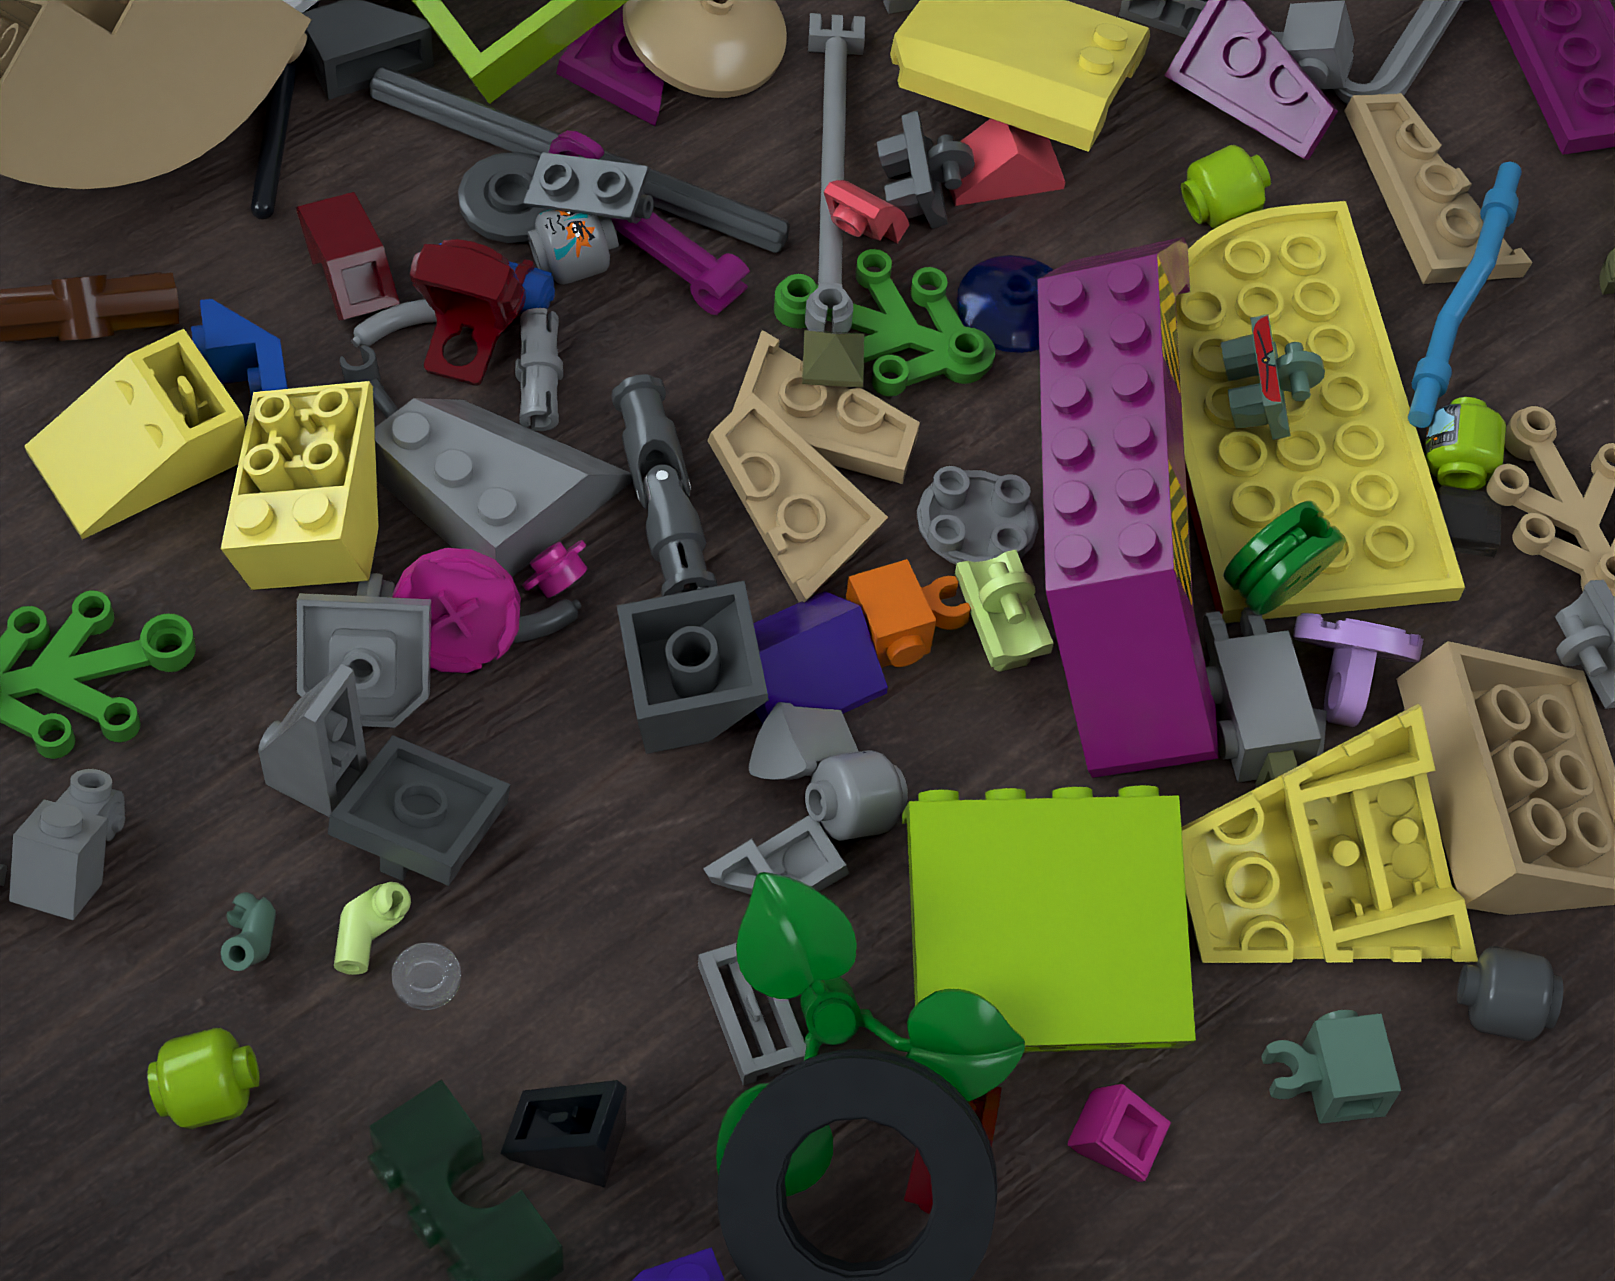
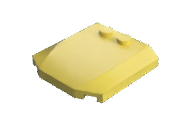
(1021, 62)

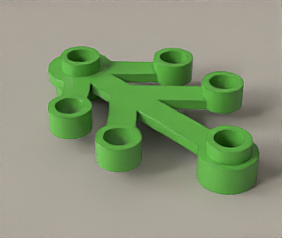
(896, 327)
(59, 671)

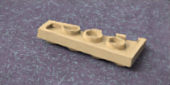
(1424, 192)

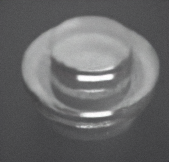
(426, 976)

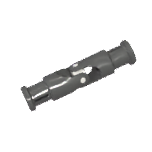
(655, 449)

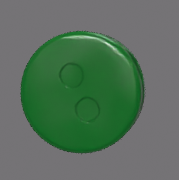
(1284, 557)

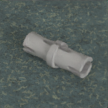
(539, 369)

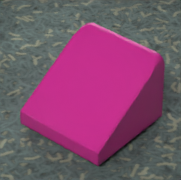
(1119, 1131)

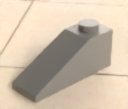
(318, 744)

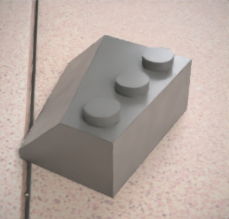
(489, 479)

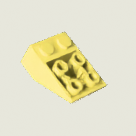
(139, 436)
(305, 488)

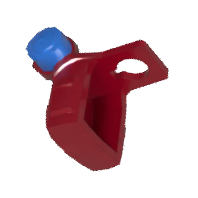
(474, 290)

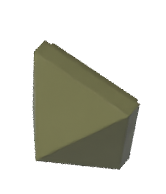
(833, 358)

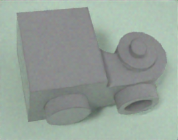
(63, 845)

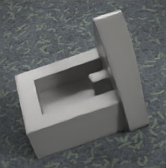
(797, 740)

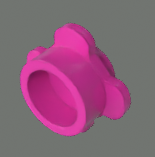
(556, 568)

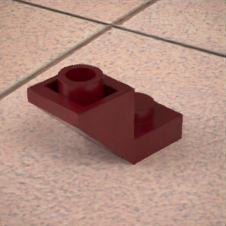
(350, 253)

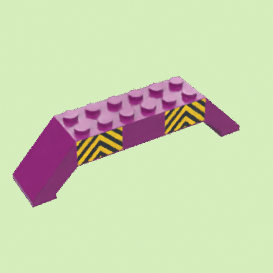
(1121, 510)

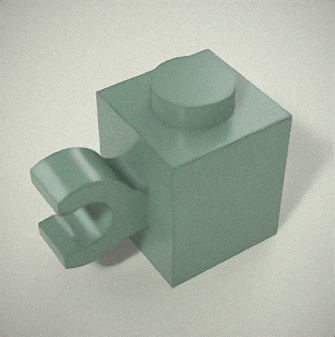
(1342, 1064)

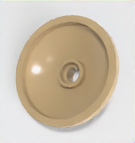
(708, 44)

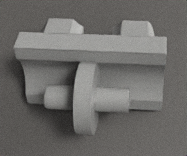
(1591, 638)

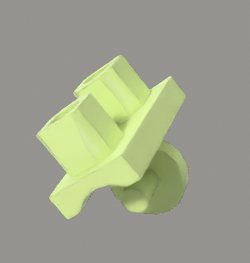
(1004, 610)

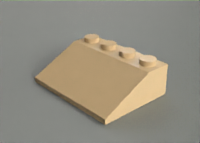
(1517, 779)

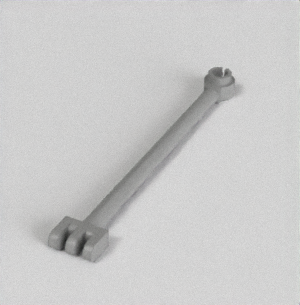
(836, 45)

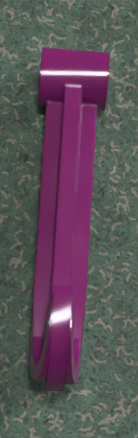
(712, 280)

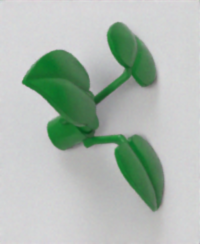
(802, 944)

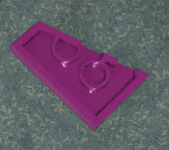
(611, 69)

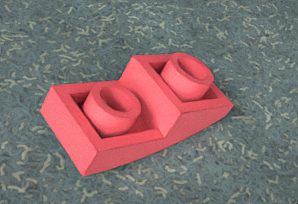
(863, 212)

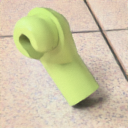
(366, 920)

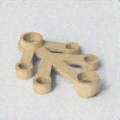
(1531, 438)

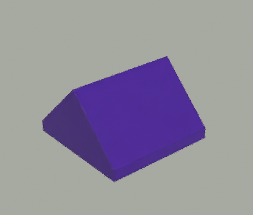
(818, 656)

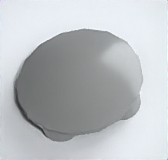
(976, 515)

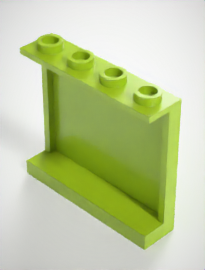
(1056, 913)

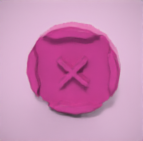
(471, 606)

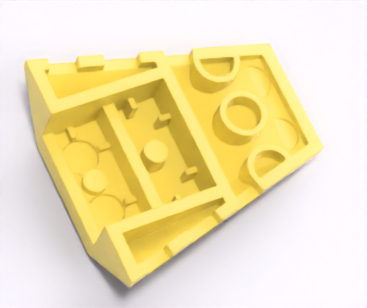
(1330, 861)

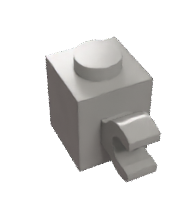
(1320, 41)

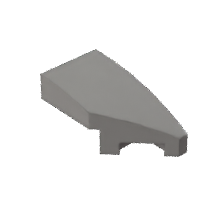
(797, 853)

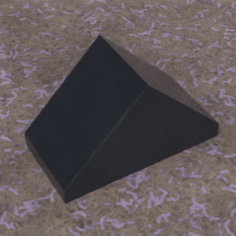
(569, 1129)

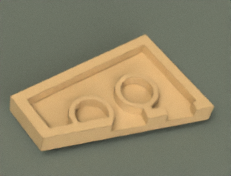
(839, 422)
(794, 496)

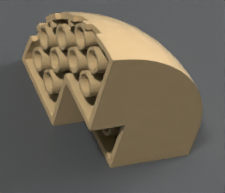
(132, 84)

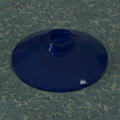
(990, 303)

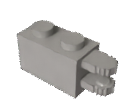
(1258, 695)

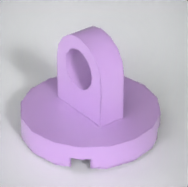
(1354, 659)

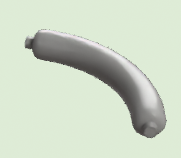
(392, 320)

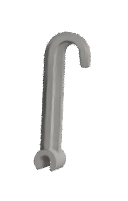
(1408, 53)

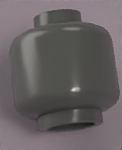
(1511, 993)

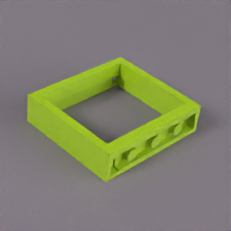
(521, 48)

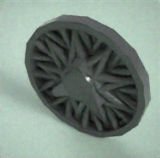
(494, 197)

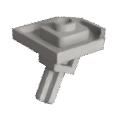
(377, 638)

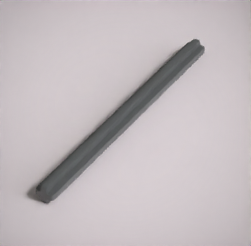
(531, 139)

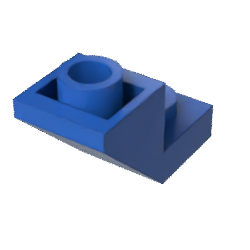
(239, 349)

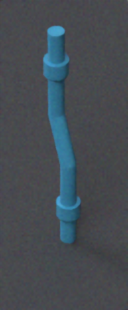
(1433, 371)

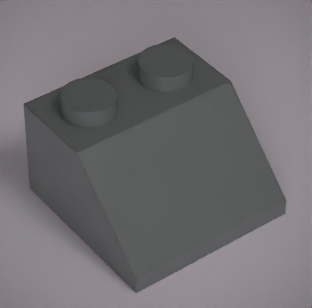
(692, 664)

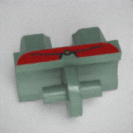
(1291, 372)

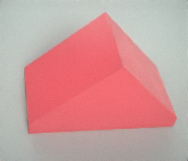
(1008, 164)

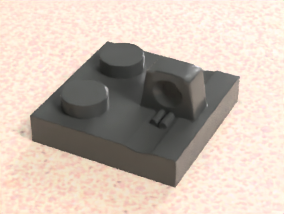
(418, 811)

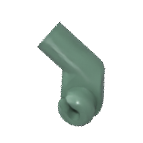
(257, 925)

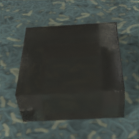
(1471, 520)

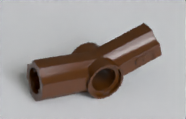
(88, 307)

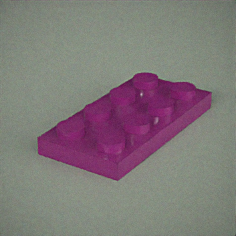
(1569, 65)

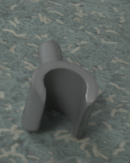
(371, 373)

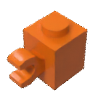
(903, 613)

